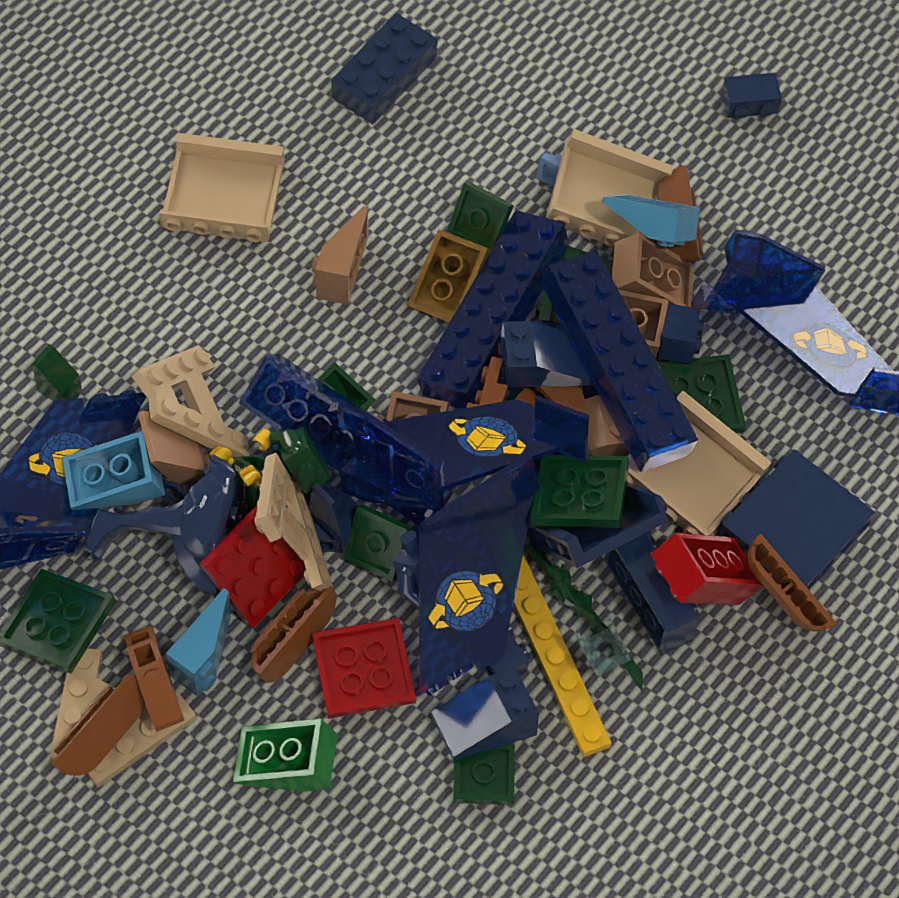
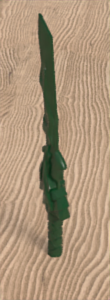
(578, 601)

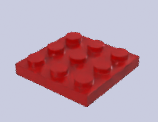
(253, 569)
(363, 668)

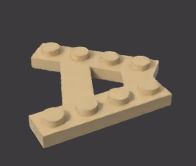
(203, 419)
(291, 523)
(81, 692)

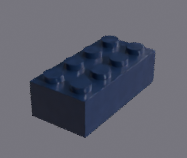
(384, 68)
(648, 592)

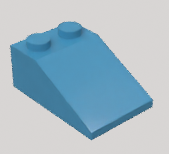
(657, 219)
(112, 474)
(198, 652)

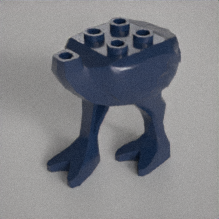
(194, 520)

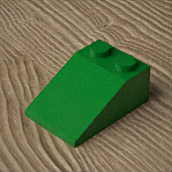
(287, 756)

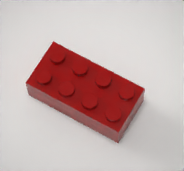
(706, 569)

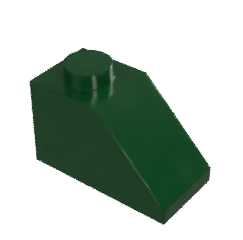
(55, 376)

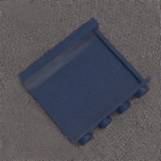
(801, 516)
(580, 545)

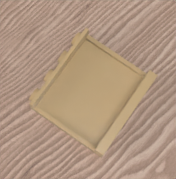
(595, 170)
(223, 187)
(709, 479)

